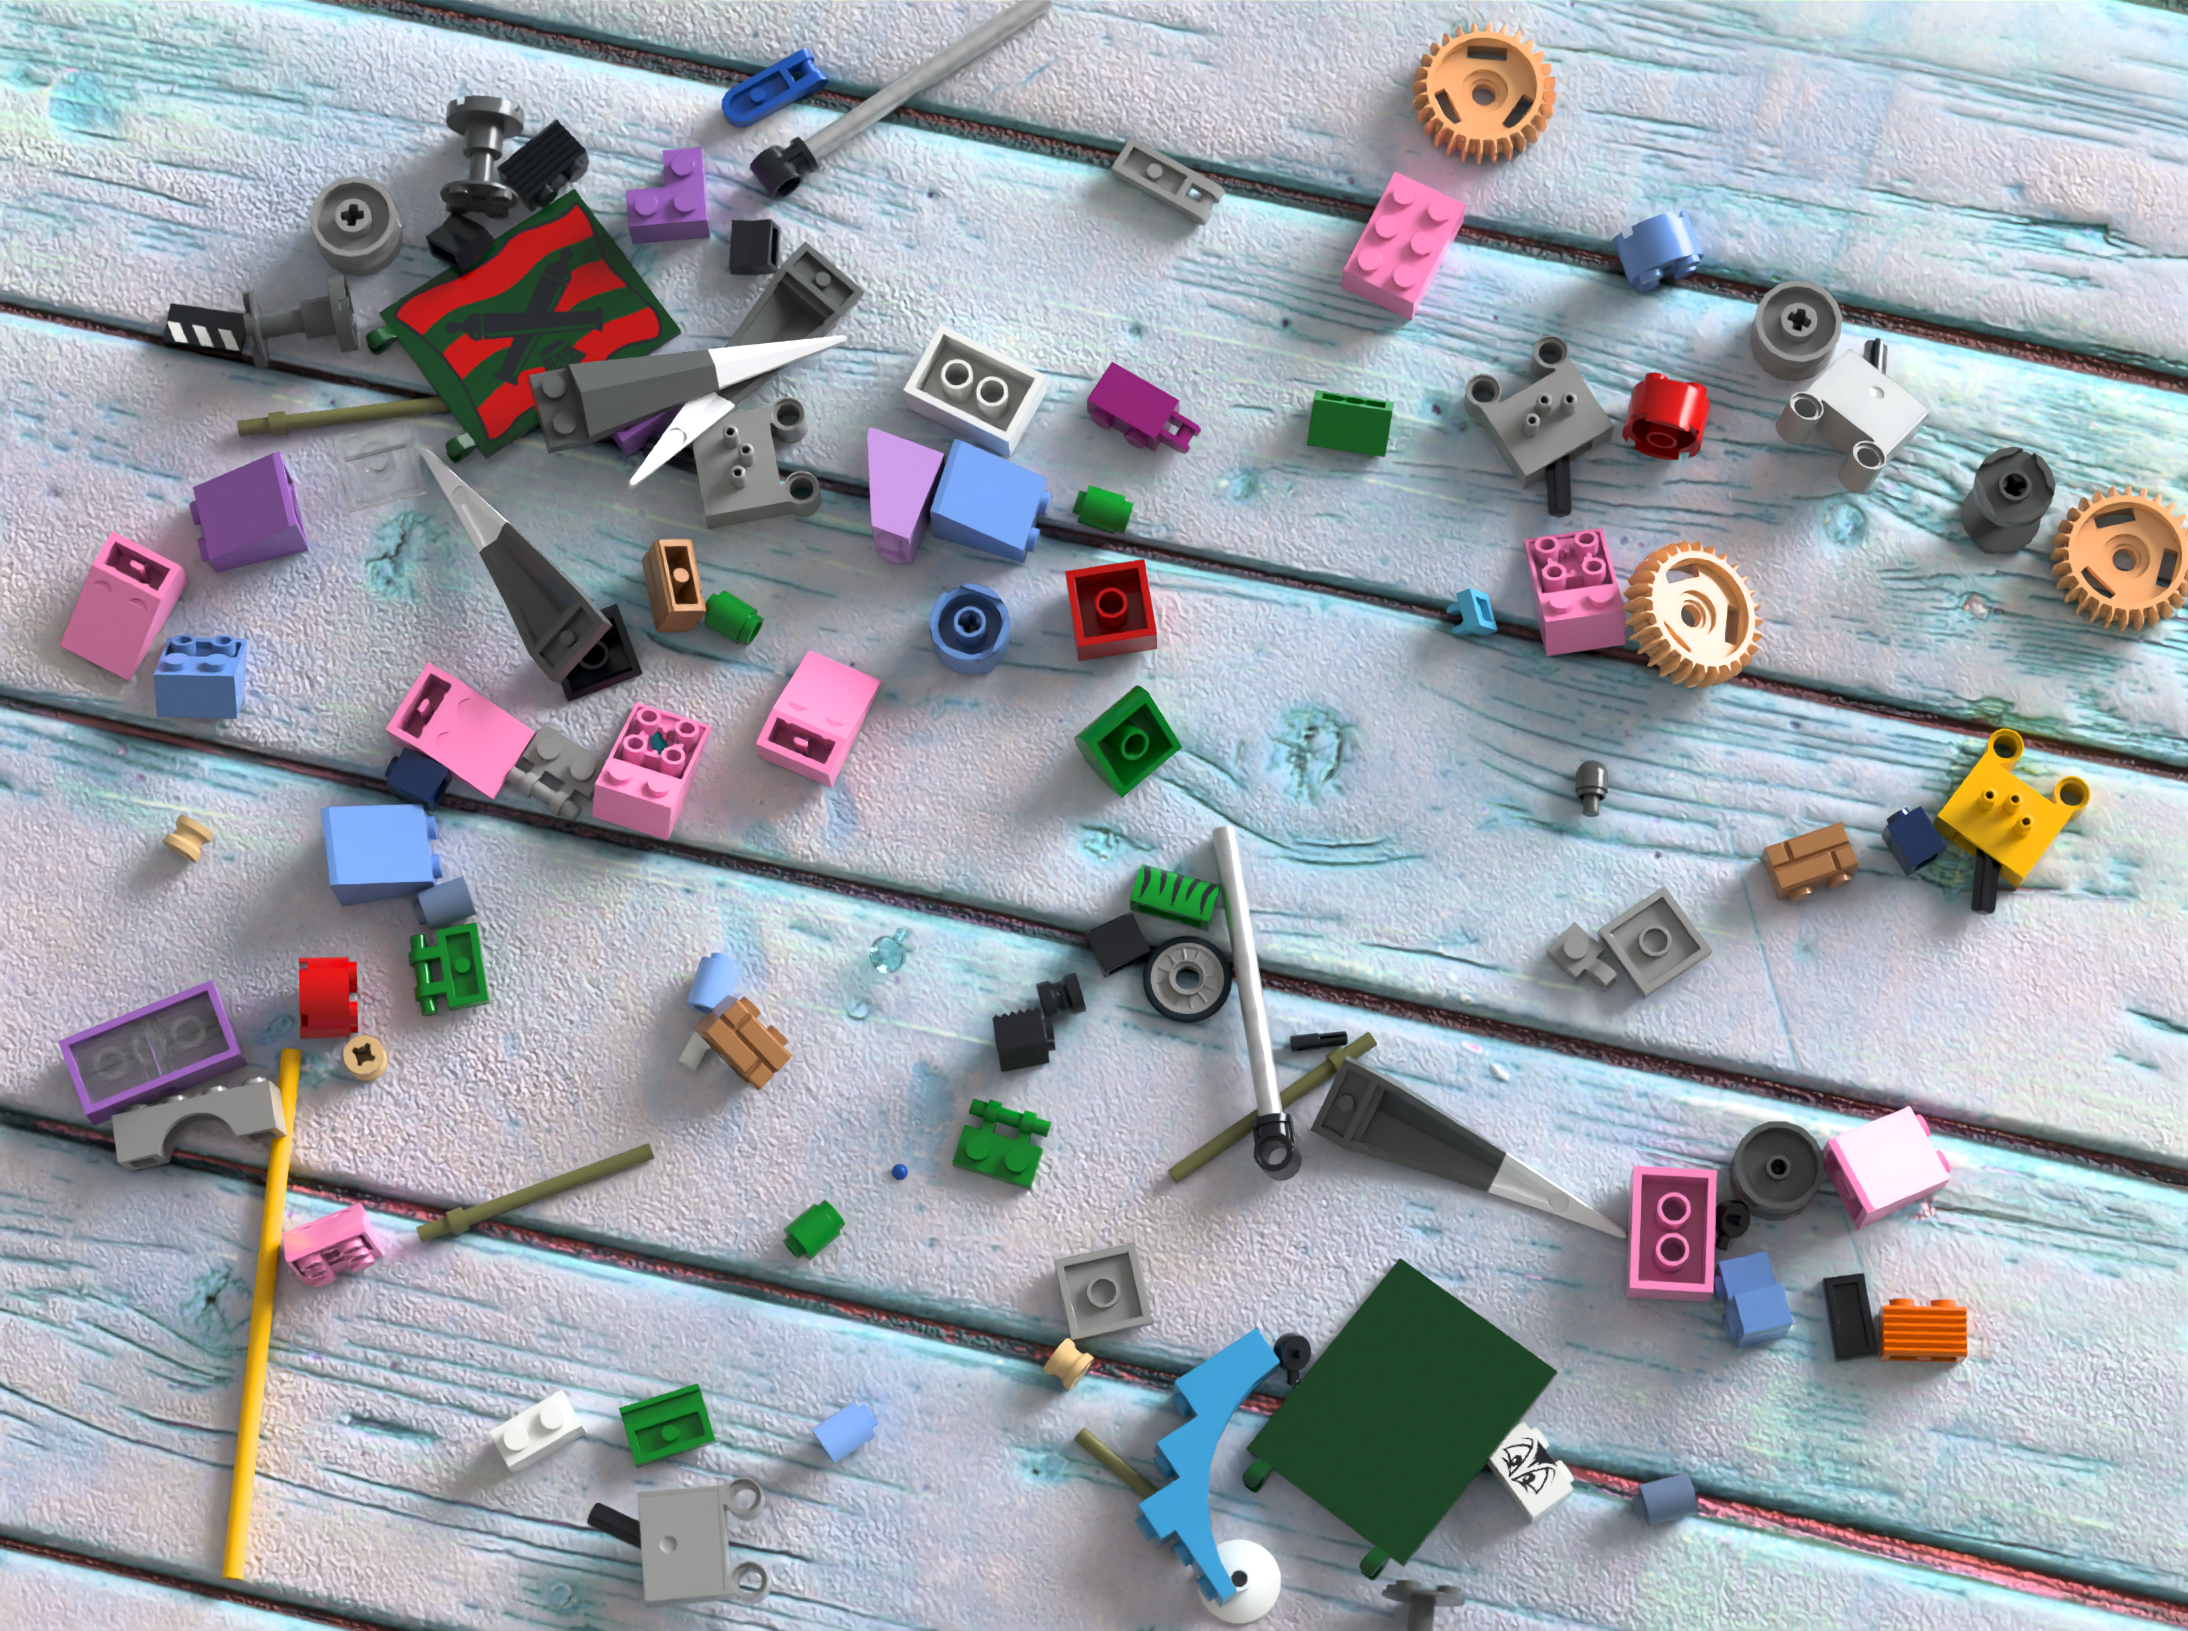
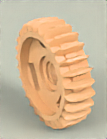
(1480, 126)
(2145, 539)
(1713, 597)

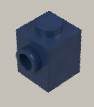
(417, 779)
(1913, 839)

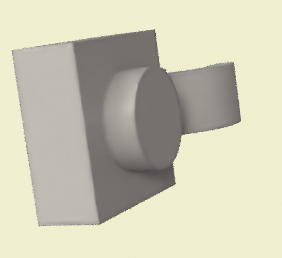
(1580, 954)

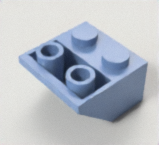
(201, 677)

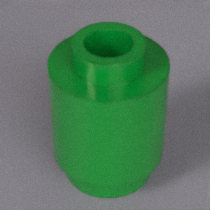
(1103, 510)
(732, 618)
(813, 1230)

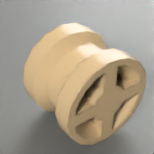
(188, 838)
(372, 1063)
(1068, 1364)

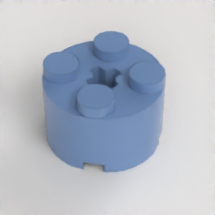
(1659, 249)
(956, 612)

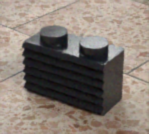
(544, 166)
(1023, 1039)

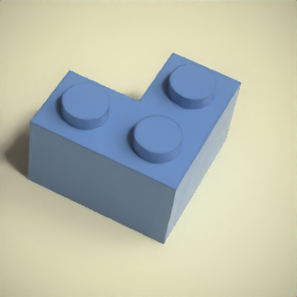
(1752, 1300)

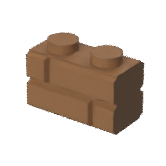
(673, 585)
(1810, 862)
(743, 1041)

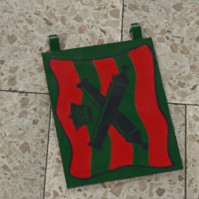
(530, 306)

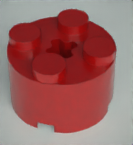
(1666, 417)
(325, 997)

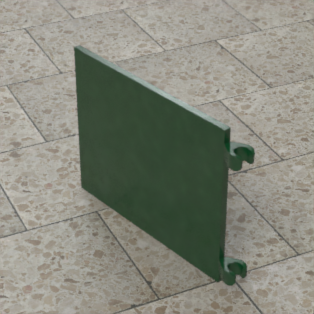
(1399, 1414)

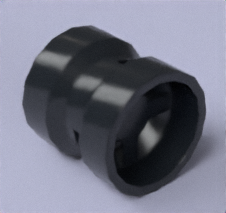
(1069, 993)

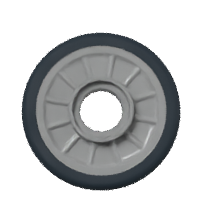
(1190, 1004)

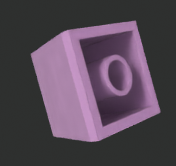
(901, 493)

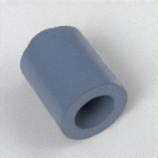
(444, 904)
(1665, 1499)

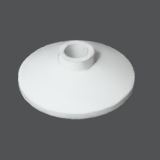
(1259, 1592)

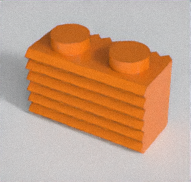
(1922, 1332)

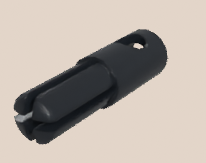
(1317, 1041)

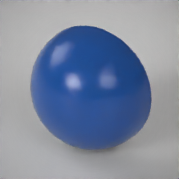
(899, 1171)

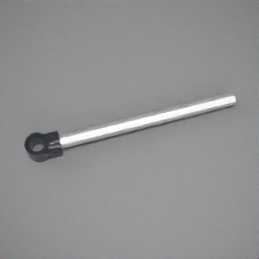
(783, 169)
(1272, 1127)

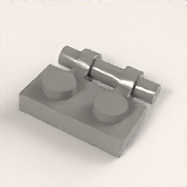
(565, 762)

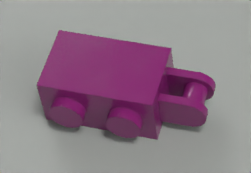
(1139, 411)

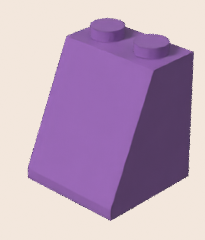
(249, 515)

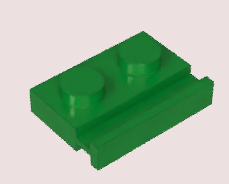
(667, 1425)

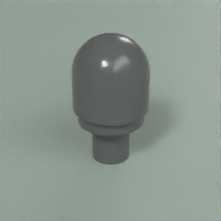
(1591, 786)

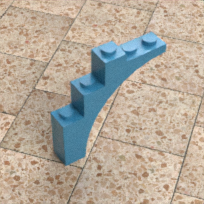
(1181, 1508)

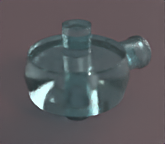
(889, 952)

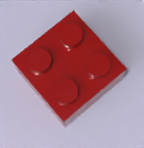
(1111, 610)

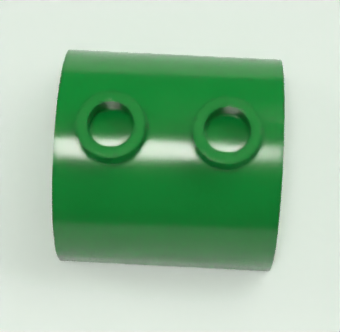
(1128, 741)

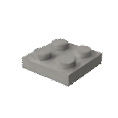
(1654, 942)
(1103, 1292)

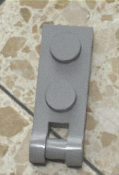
(1167, 180)

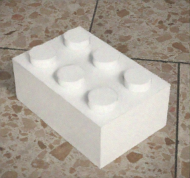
(975, 390)

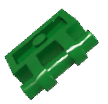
(462, 969)
(998, 1155)

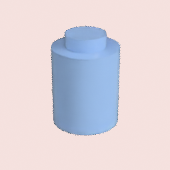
(712, 982)
(845, 1431)

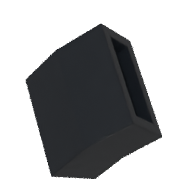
(459, 242)
(754, 247)
(1117, 944)

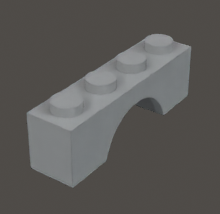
(148, 1134)

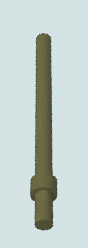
(279, 423)
(1287, 1096)
(460, 1220)

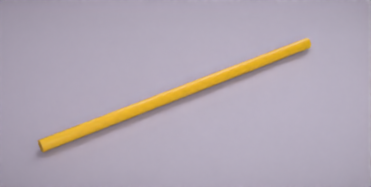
(260, 1324)

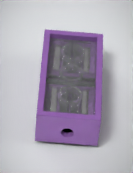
(152, 1052)

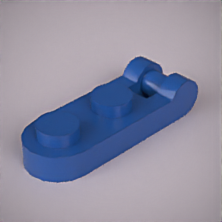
(772, 89)

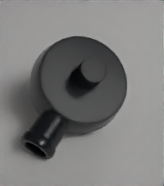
(1730, 1222)
(1294, 1354)

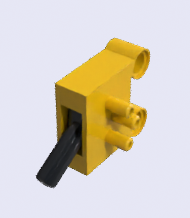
(2005, 819)

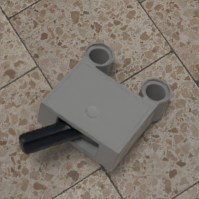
(687, 1543)

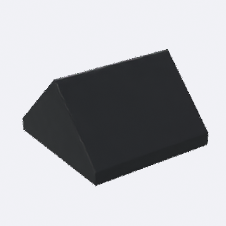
(606, 663)

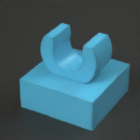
(1475, 611)

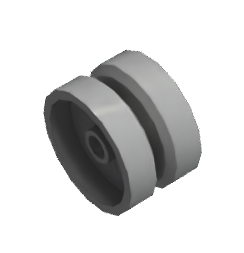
(356, 226)
(1795, 330)

